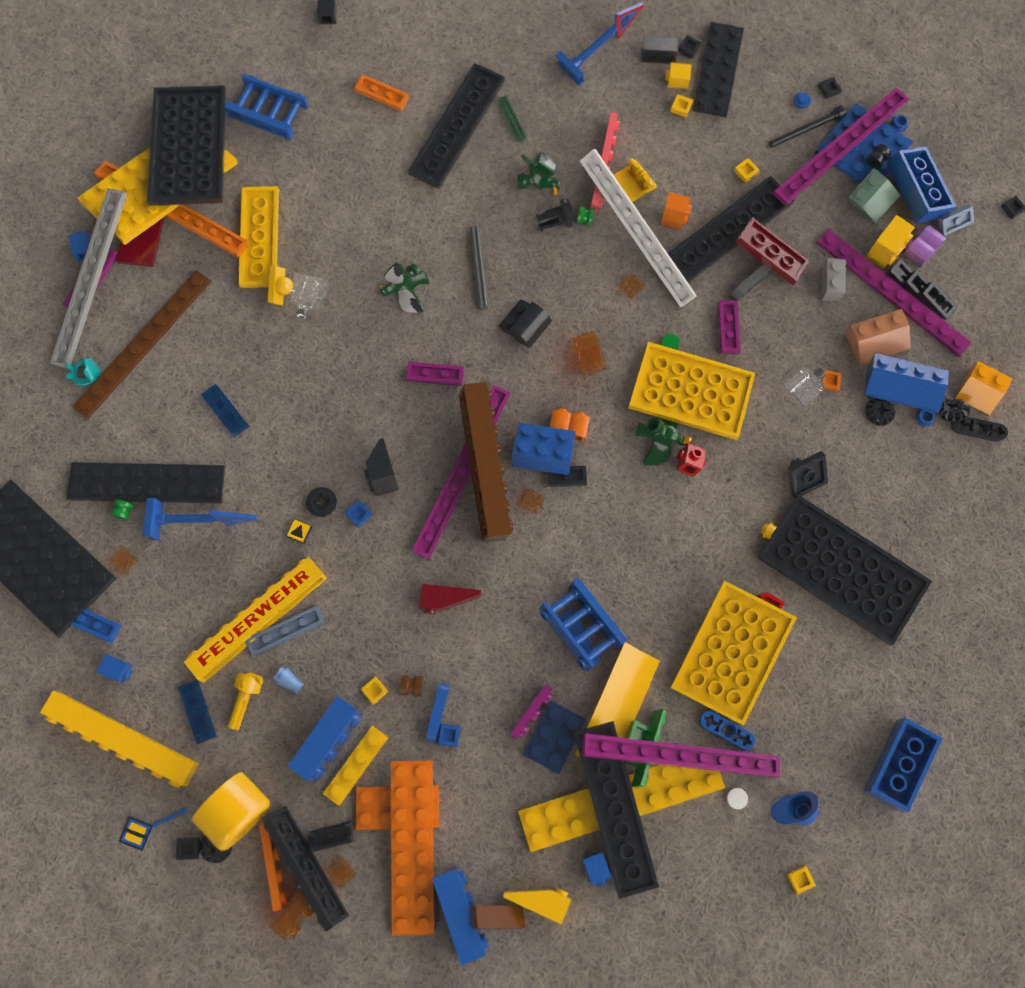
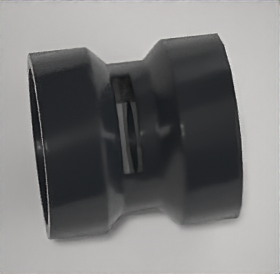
(878, 156)

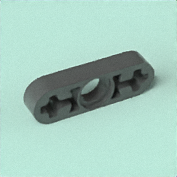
(754, 279)

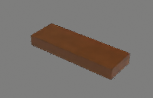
(497, 917)

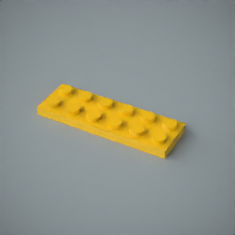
(260, 228)

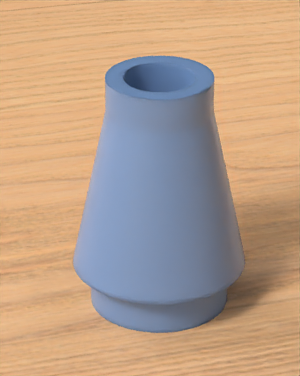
(287, 680)

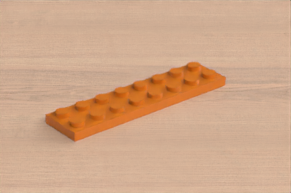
(412, 847)

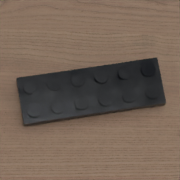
(718, 69)
(305, 868)

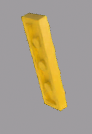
(355, 765)

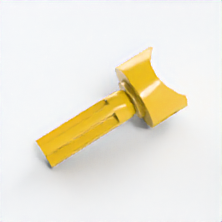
(246, 685)

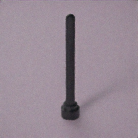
(837, 114)

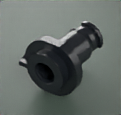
(563, 212)

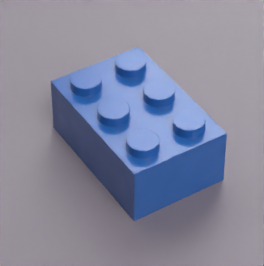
(543, 448)

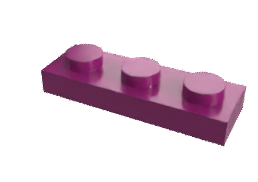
(729, 327)
(435, 373)
(532, 712)

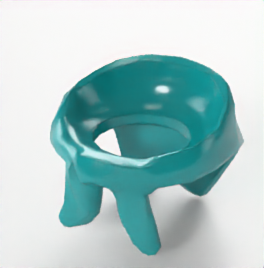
(91, 372)

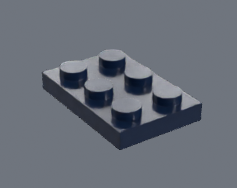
(554, 737)

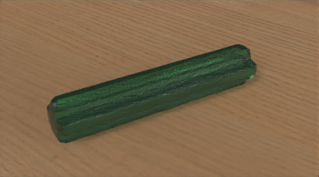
(512, 119)

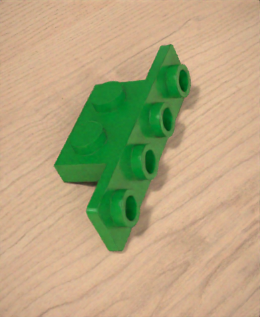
(642, 732)

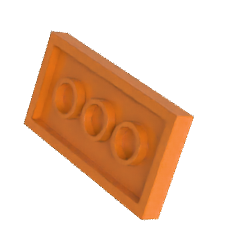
(374, 807)

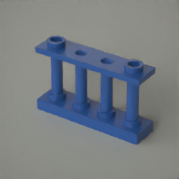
(267, 122)
(591, 607)

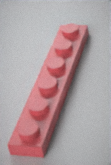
(610, 140)

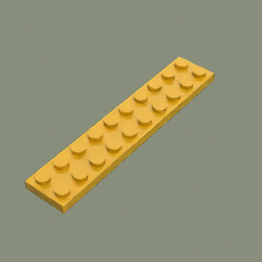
(575, 815)

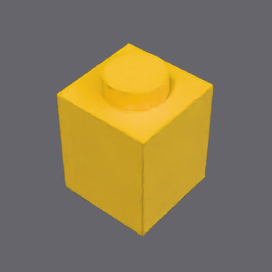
(678, 75)

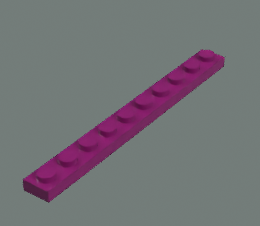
(840, 146)
(894, 293)
(452, 489)
(680, 756)

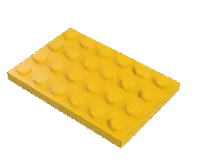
(692, 391)
(733, 652)

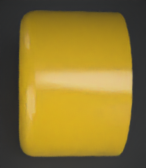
(231, 811)

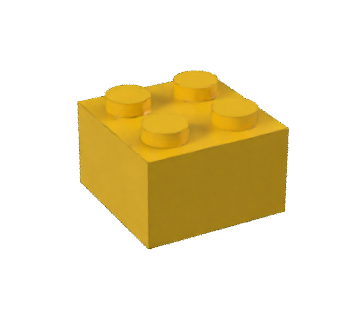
(891, 242)

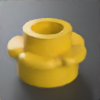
(767, 530)

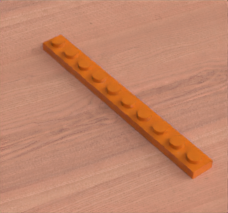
(194, 221)

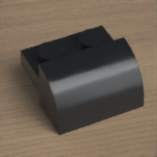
(526, 322)

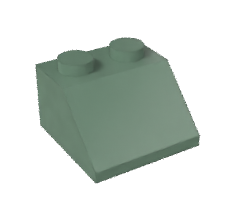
(874, 196)

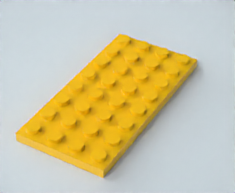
(133, 180)

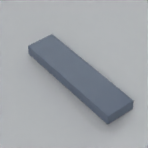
(285, 631)

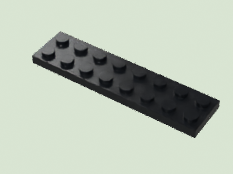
(456, 125)
(719, 234)
(141, 481)
(618, 818)

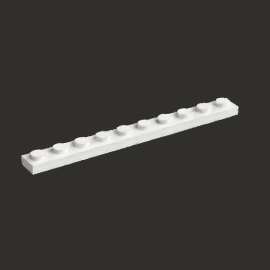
(638, 228)

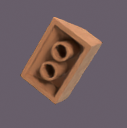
(879, 335)

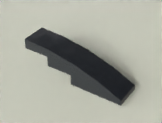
(926, 292)

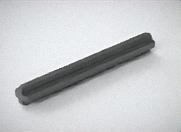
(479, 267)

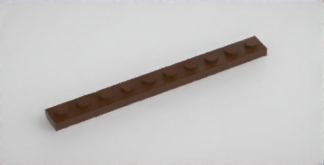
(141, 344)

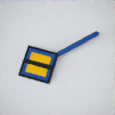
(137, 831)

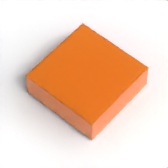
(832, 380)

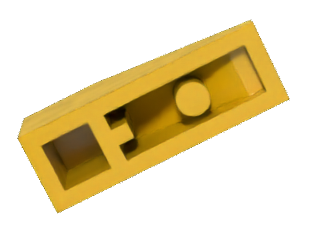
(544, 902)

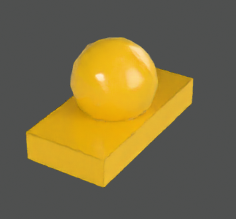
(278, 285)

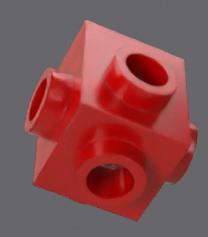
(691, 460)

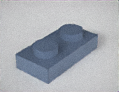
(956, 220)

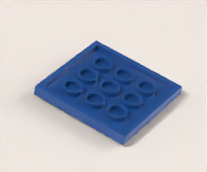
(854, 162)

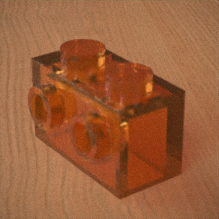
(589, 353)
(289, 920)

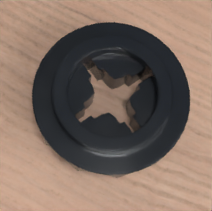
(956, 414)
(874, 415)
(314, 497)
(207, 852)

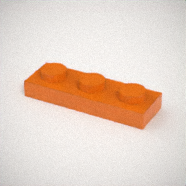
(381, 92)

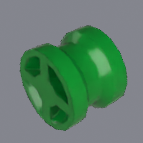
(585, 216)
(121, 509)

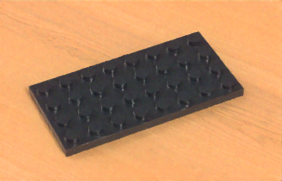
(187, 145)
(46, 563)
(845, 570)

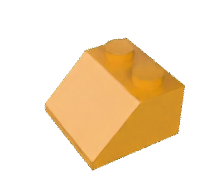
(983, 388)

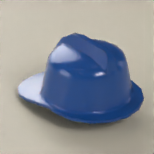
(796, 808)

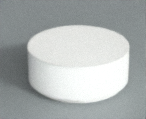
(737, 798)

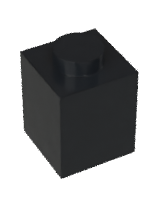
(327, 11)

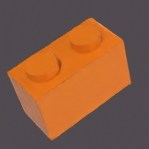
(676, 211)

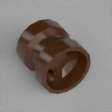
(411, 685)

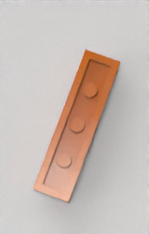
(274, 874)

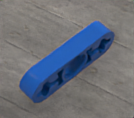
(436, 716)
(738, 743)

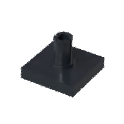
(807, 474)

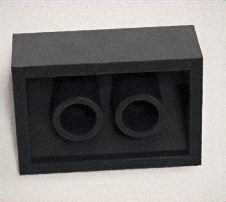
(380, 470)

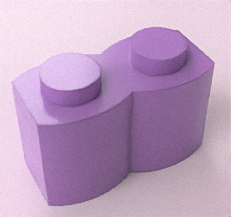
(924, 246)

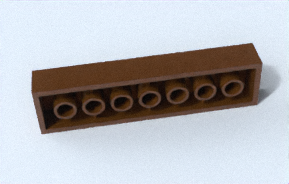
(484, 462)

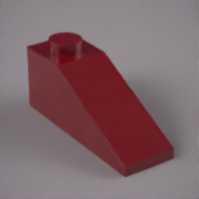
(441, 598)

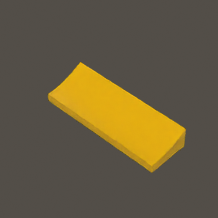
(624, 690)

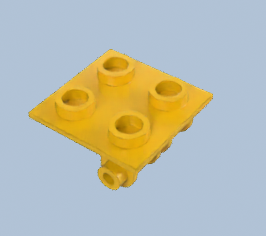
(635, 180)

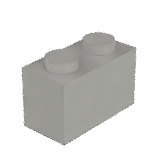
(833, 279)

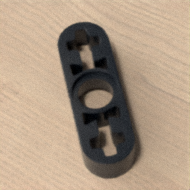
(970, 431)

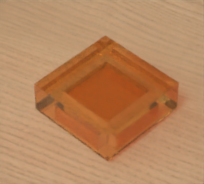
(632, 286)
(532, 501)
(123, 560)
(341, 873)

